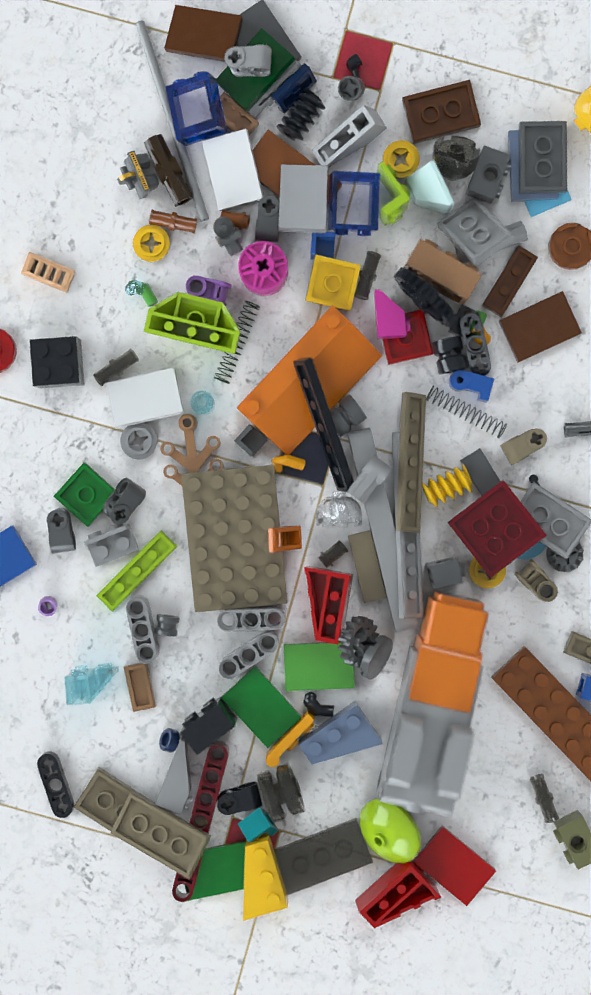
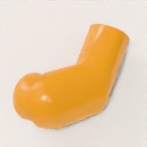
(287, 460)

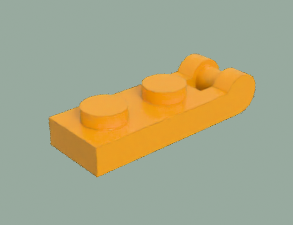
(289, 739)

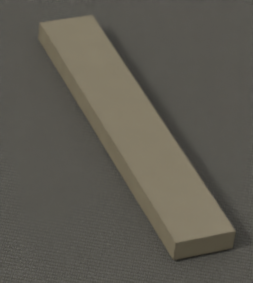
(411, 462)

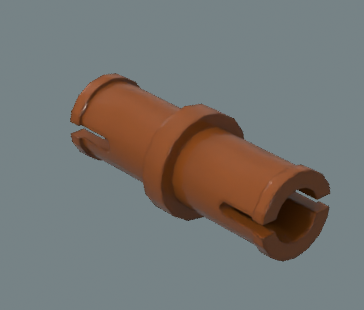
(173, 221)

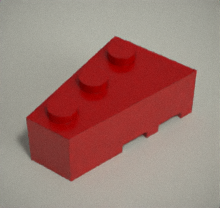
(329, 602)

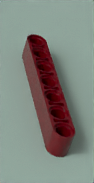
(203, 809)

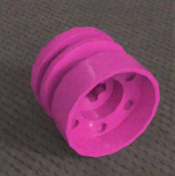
(268, 281)

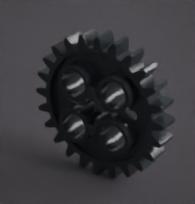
(425, 297)

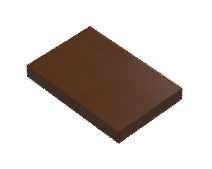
(202, 32)
(441, 111)
(540, 327)

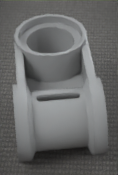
(251, 60)

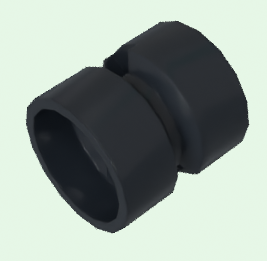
(449, 355)

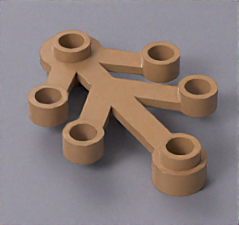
(192, 461)

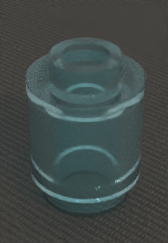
(210, 403)

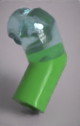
(143, 289)

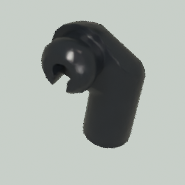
(315, 707)

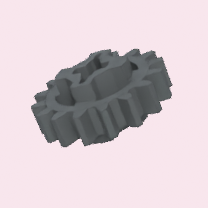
(356, 639)

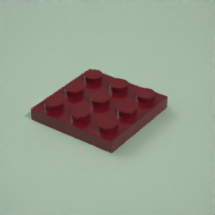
(497, 528)

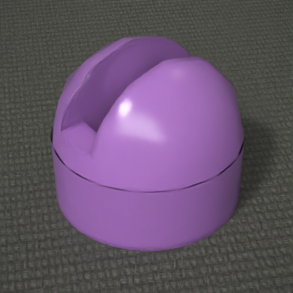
(43, 606)

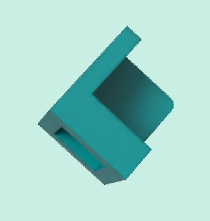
(257, 824)

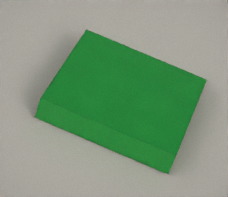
(85, 494)

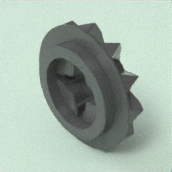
(560, 564)

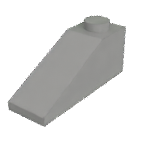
(350, 136)
(177, 784)

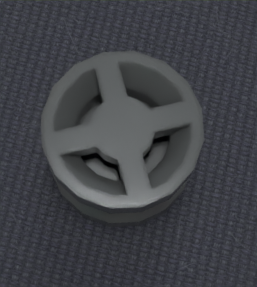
(166, 625)

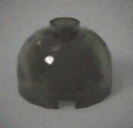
(455, 157)

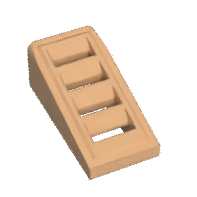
(29, 264)

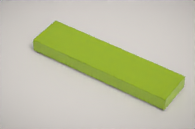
(136, 570)

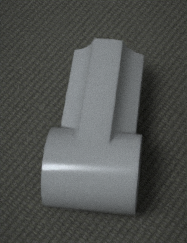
(372, 475)

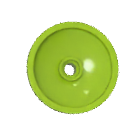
(390, 831)

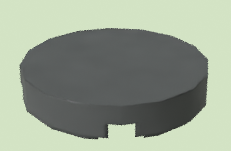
(376, 657)

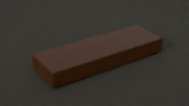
(509, 281)

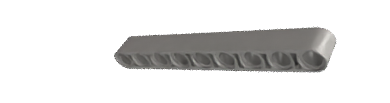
(381, 527)

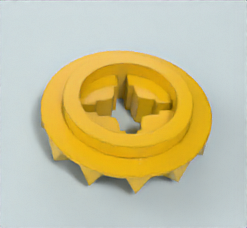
(401, 148)
(143, 235)
(481, 579)

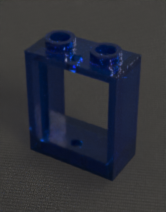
(202, 130)
(354, 178)

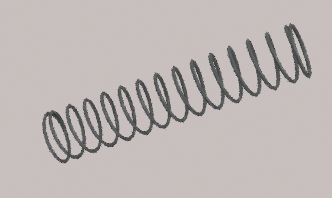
(499, 435)

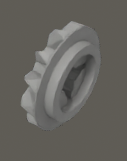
(128, 438)

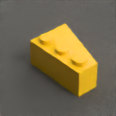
(262, 880)

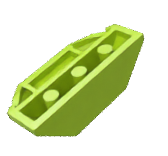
(194, 322)

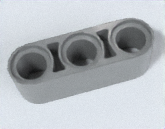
(240, 623)
(139, 640)
(243, 664)

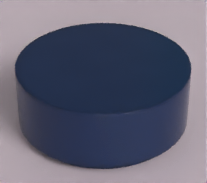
(169, 740)

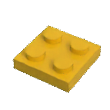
(332, 282)

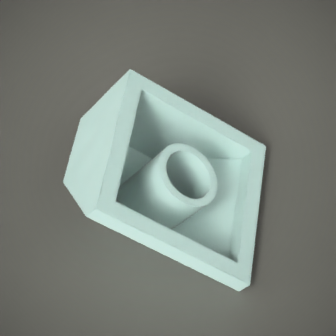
(429, 189)

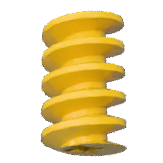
(447, 486)

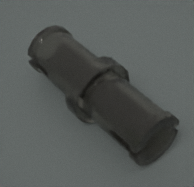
(367, 275)
(116, 367)
(544, 798)

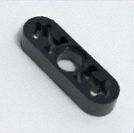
(470, 351)
(67, 798)

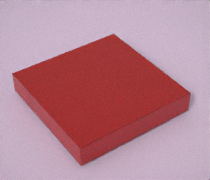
(414, 345)

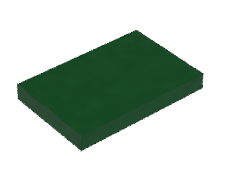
(250, 89)

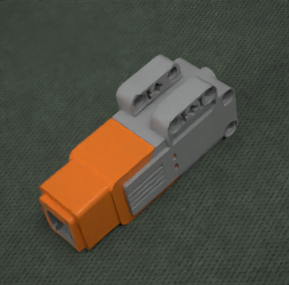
(435, 708)

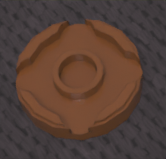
(570, 246)

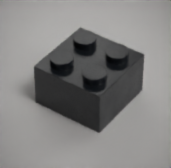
(56, 362)
(208, 725)

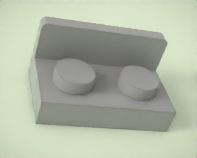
(112, 544)

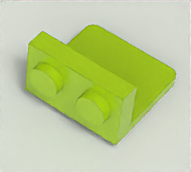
(393, 210)

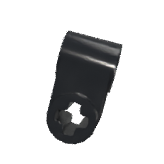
(242, 798)

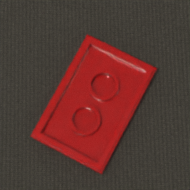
(454, 865)

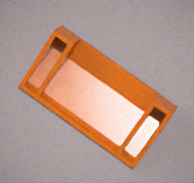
(340, 359)

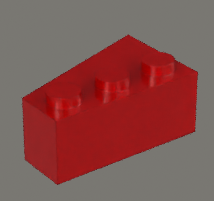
(396, 892)

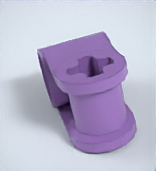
(210, 288)

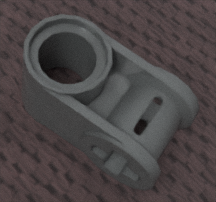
(267, 223)
(125, 500)
(60, 536)

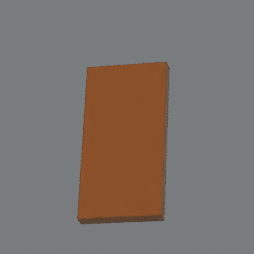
(271, 154)

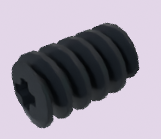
(301, 115)

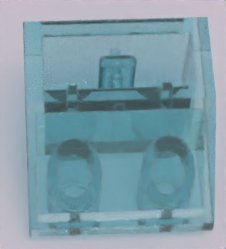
(85, 684)

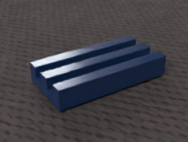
(289, 91)

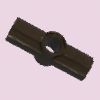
(168, 170)

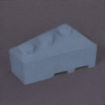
(340, 735)

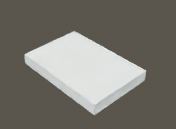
(233, 169)
(145, 398)

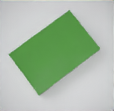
(316, 667)

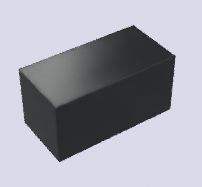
(455, 329)

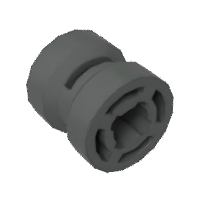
(346, 88)

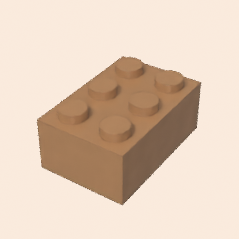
(443, 271)

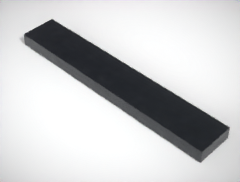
(324, 423)

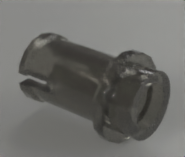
(333, 554)

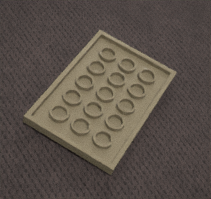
(229, 538)

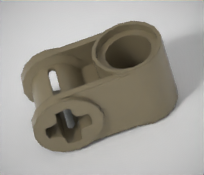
(520, 446)
(536, 580)

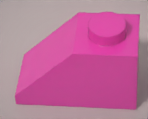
(389, 318)

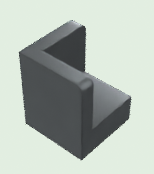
(250, 440)

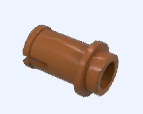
(239, 220)

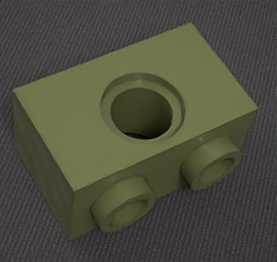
(568, 828)

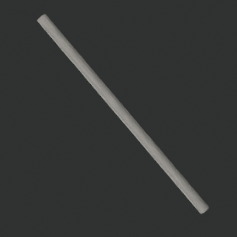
(181, 149)

